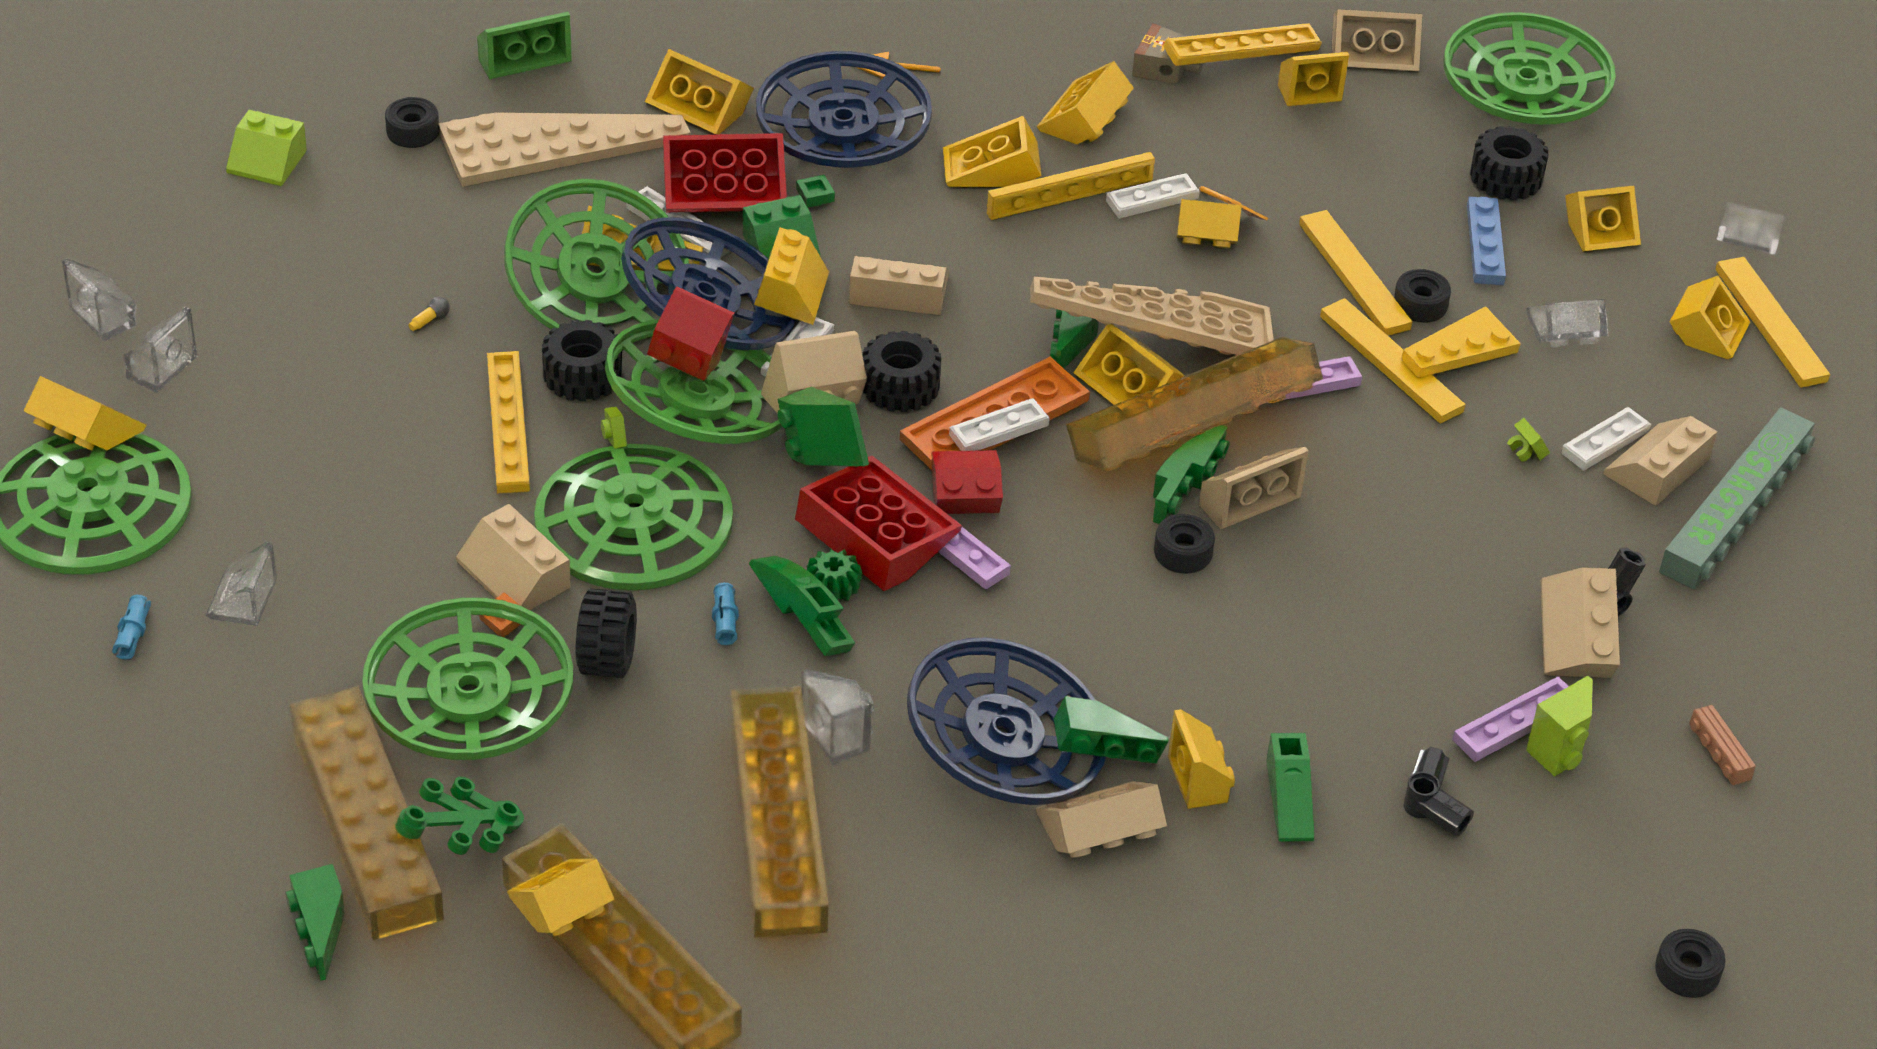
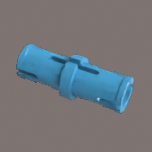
(725, 613)
(131, 627)

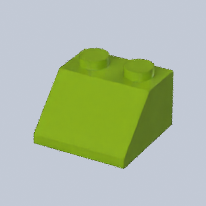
(266, 147)
(1562, 727)

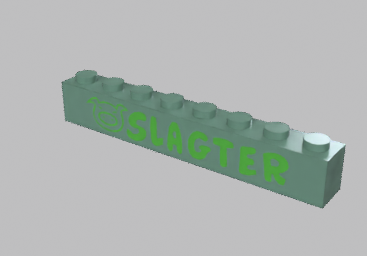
(1737, 499)

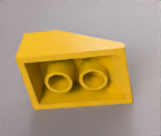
(994, 157)

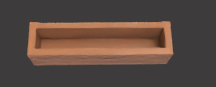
(1722, 745)

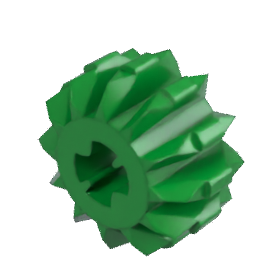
(837, 572)

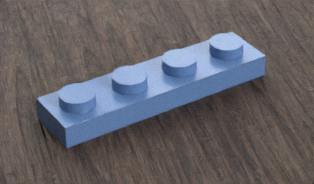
(1486, 240)

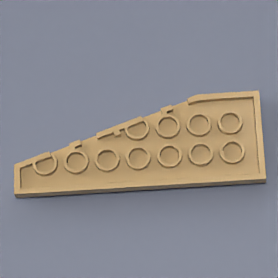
(527, 143)
(1200, 321)

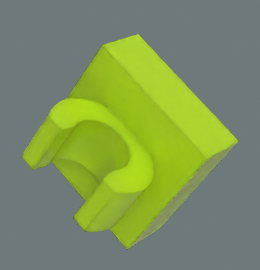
(1529, 440)

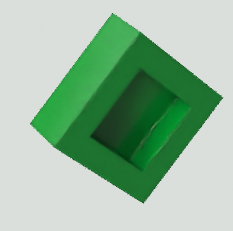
(815, 190)

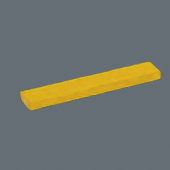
(1242, 44)
(1070, 185)
(1355, 273)
(1772, 322)
(1386, 356)
(508, 422)

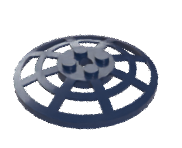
(860, 111)
(701, 279)
(1022, 723)

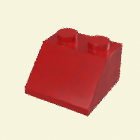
(691, 334)
(967, 481)

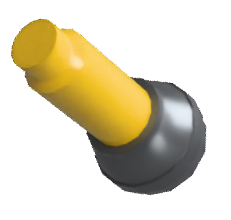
(437, 308)

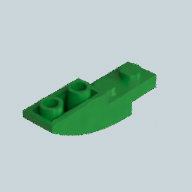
(1187, 469)
(802, 593)

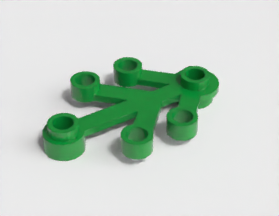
(501, 815)

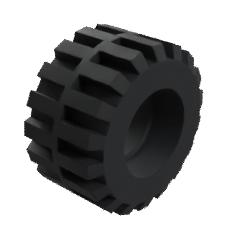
(1509, 163)
(576, 360)
(901, 371)
(606, 633)

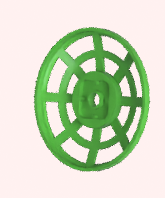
(1543, 73)
(583, 250)
(689, 395)
(104, 500)
(639, 522)
(467, 668)

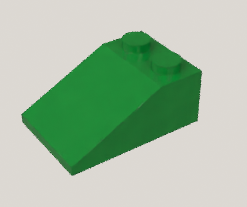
(822, 429)

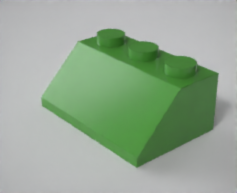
(525, 45)

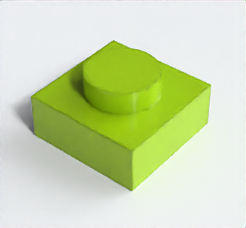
(613, 427)

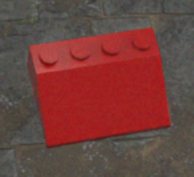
(722, 171)
(876, 520)

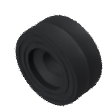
(412, 122)
(1425, 283)
(1188, 529)
(1687, 980)

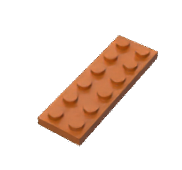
(1045, 382)

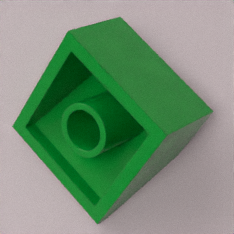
(763, 222)

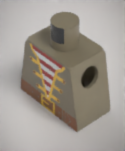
(1153, 61)

